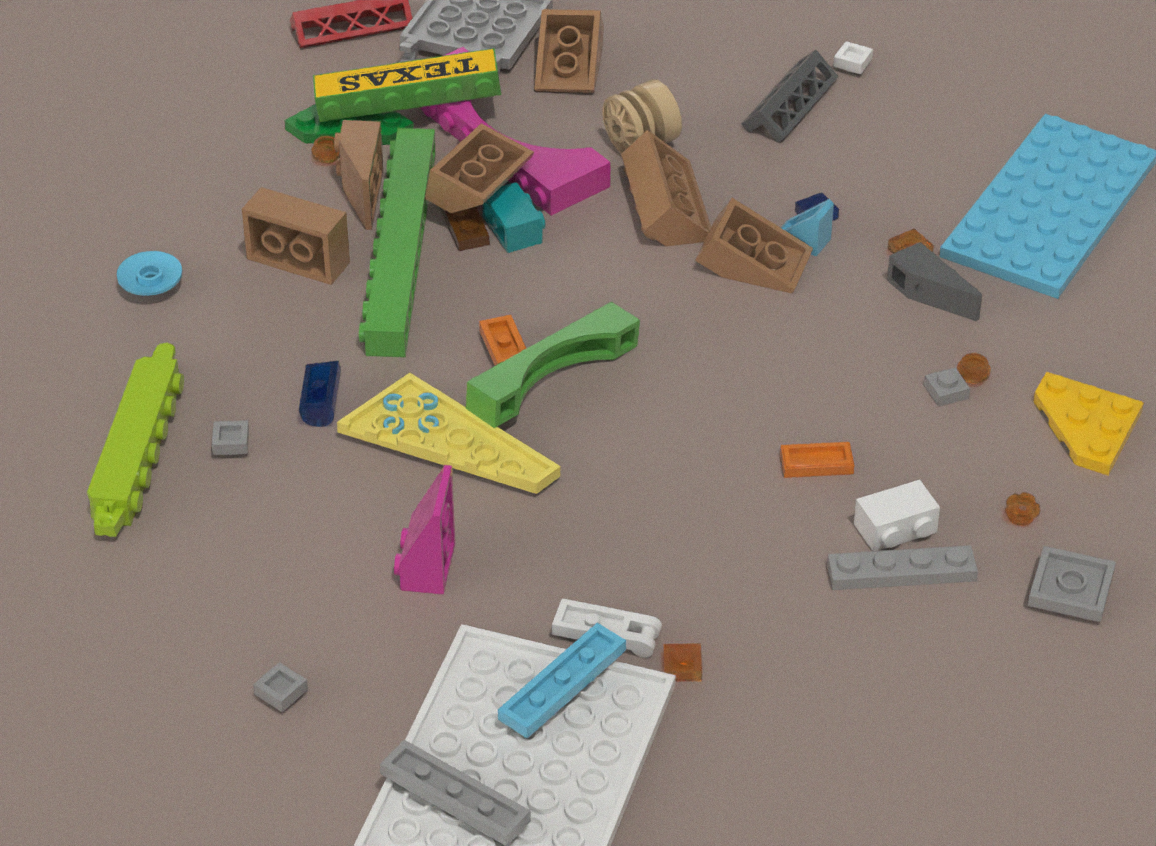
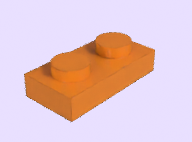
(501, 338)

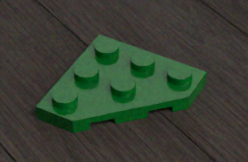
(307, 127)

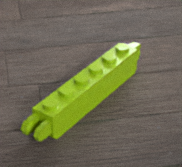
(134, 441)

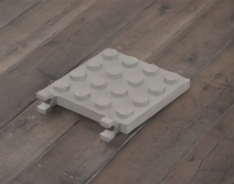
(475, 25)

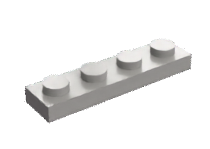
(902, 567)
(455, 792)

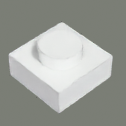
(853, 57)

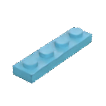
(561, 680)

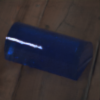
(320, 393)

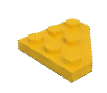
(1087, 420)

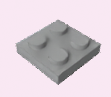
(1072, 584)

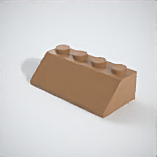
(665, 192)

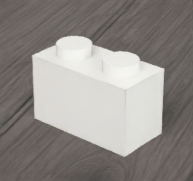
(896, 515)

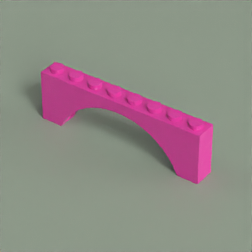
(551, 177)

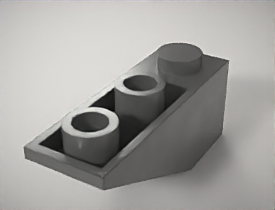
(929, 280)

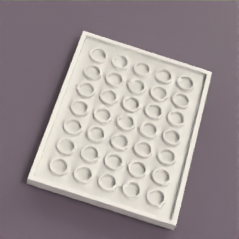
(567, 773)

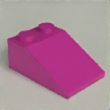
(429, 539)

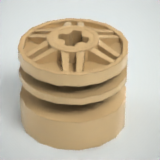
(643, 108)

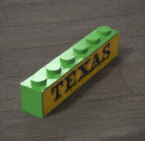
(406, 85)

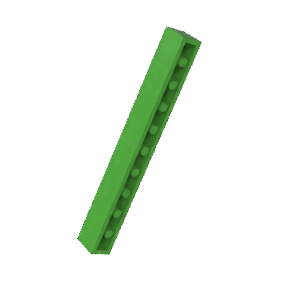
(399, 245)

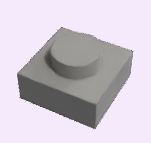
(946, 386)
(230, 437)
(280, 687)

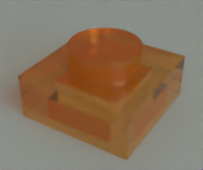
(908, 239)
(683, 661)

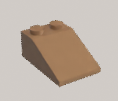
(569, 50)
(361, 166)
(753, 250)

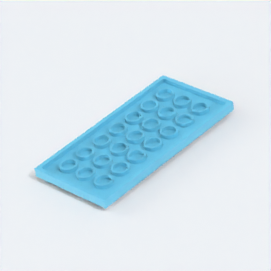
(1049, 205)

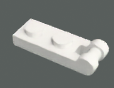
(577, 618)

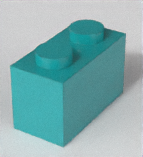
(513, 218)

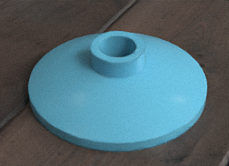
(149, 273)

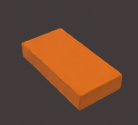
(817, 459)

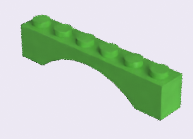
(600, 335)

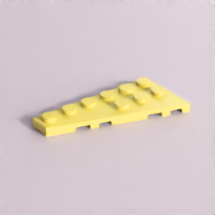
(457, 441)

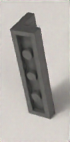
(784, 90)

